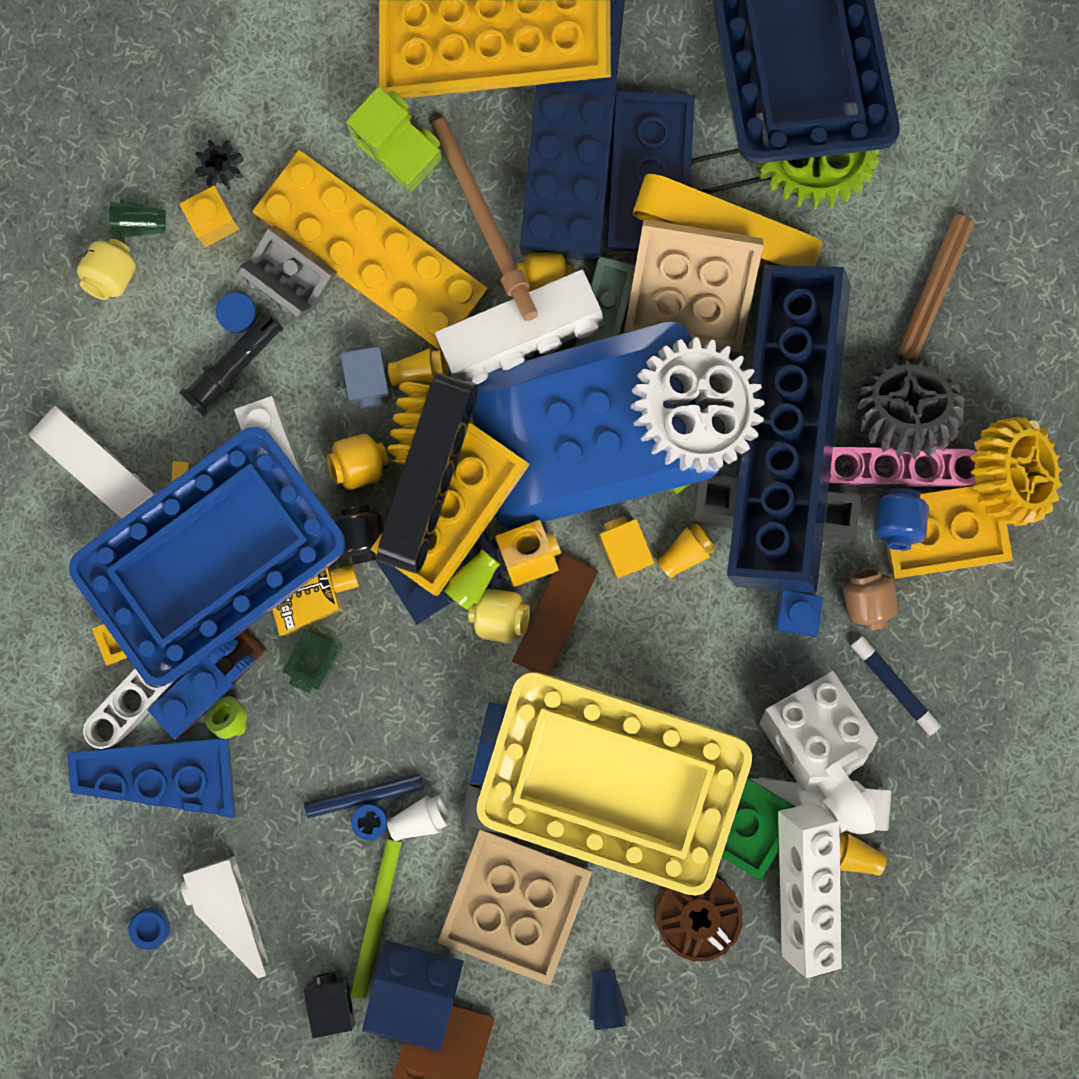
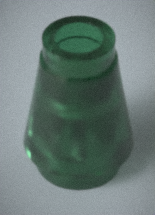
(135, 219)

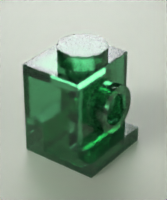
(311, 644)

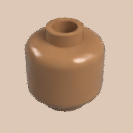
(870, 598)

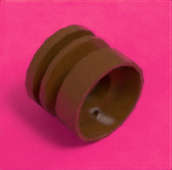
(701, 940)

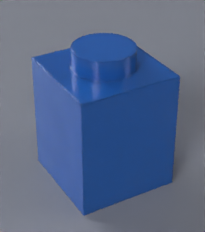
(797, 613)

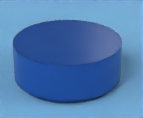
(236, 312)
(149, 928)

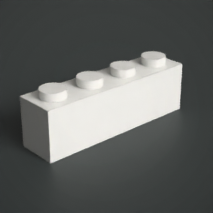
(505, 340)

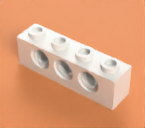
(810, 889)

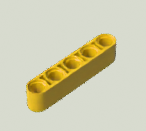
(679, 204)

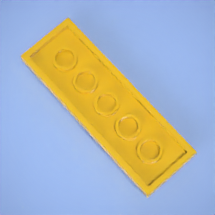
(369, 249)

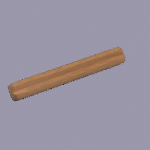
(935, 288)

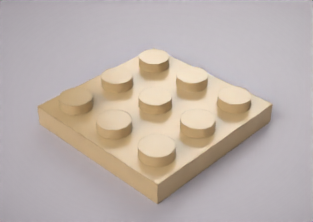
(694, 280)
(515, 906)

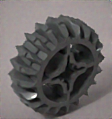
(910, 408)

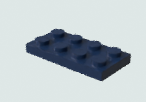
(649, 138)

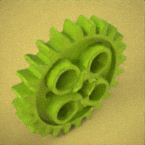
(830, 182)

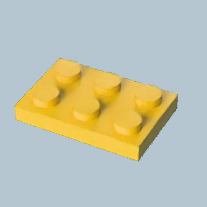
(955, 538)

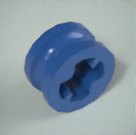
(377, 830)

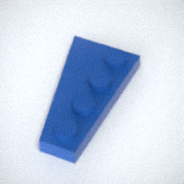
(171, 775)

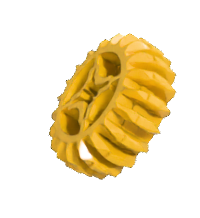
(1016, 471)

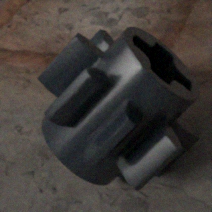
(229, 165)

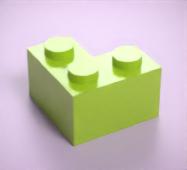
(389, 138)

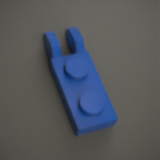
(197, 691)

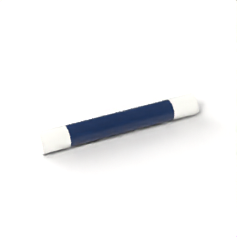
(895, 685)

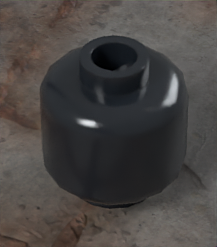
(361, 530)

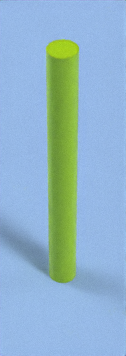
(376, 918)

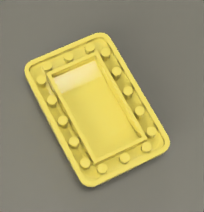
(614, 782)

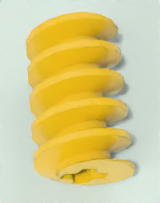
(409, 420)

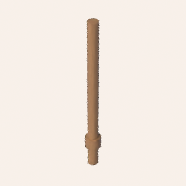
(513, 278)

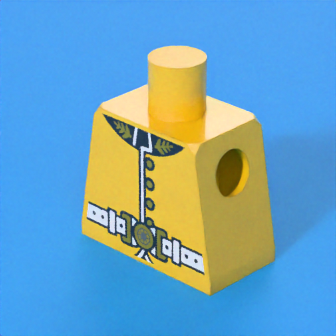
(315, 599)

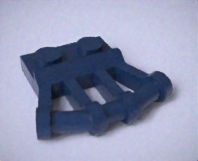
(422, 603)

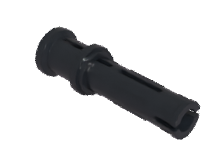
(218, 377)

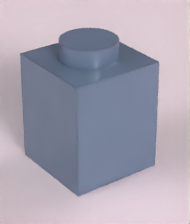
(365, 377)

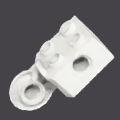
(821, 743)

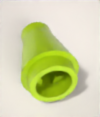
(472, 579)

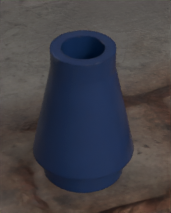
(607, 1002)

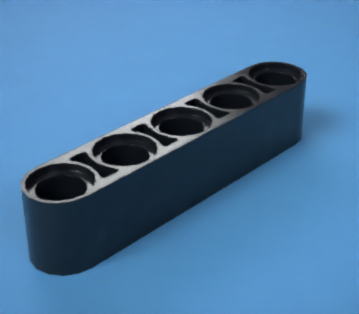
(427, 473)

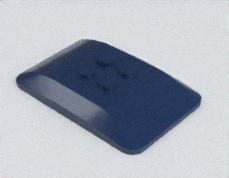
(805, 78)

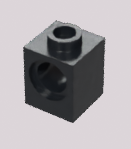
(329, 1005)

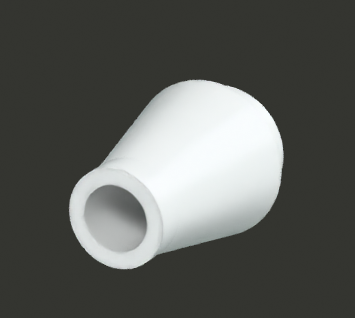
(420, 819)

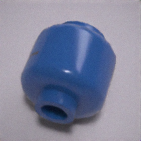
(901, 519)

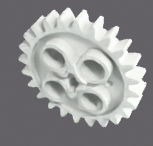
(701, 441)

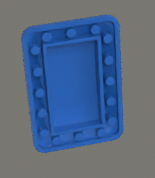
(577, 427)
(207, 556)

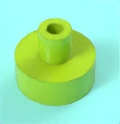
(227, 718)

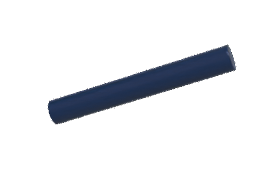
(363, 796)

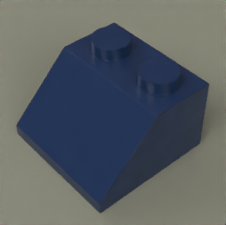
(412, 995)

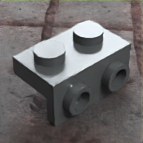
(287, 273)

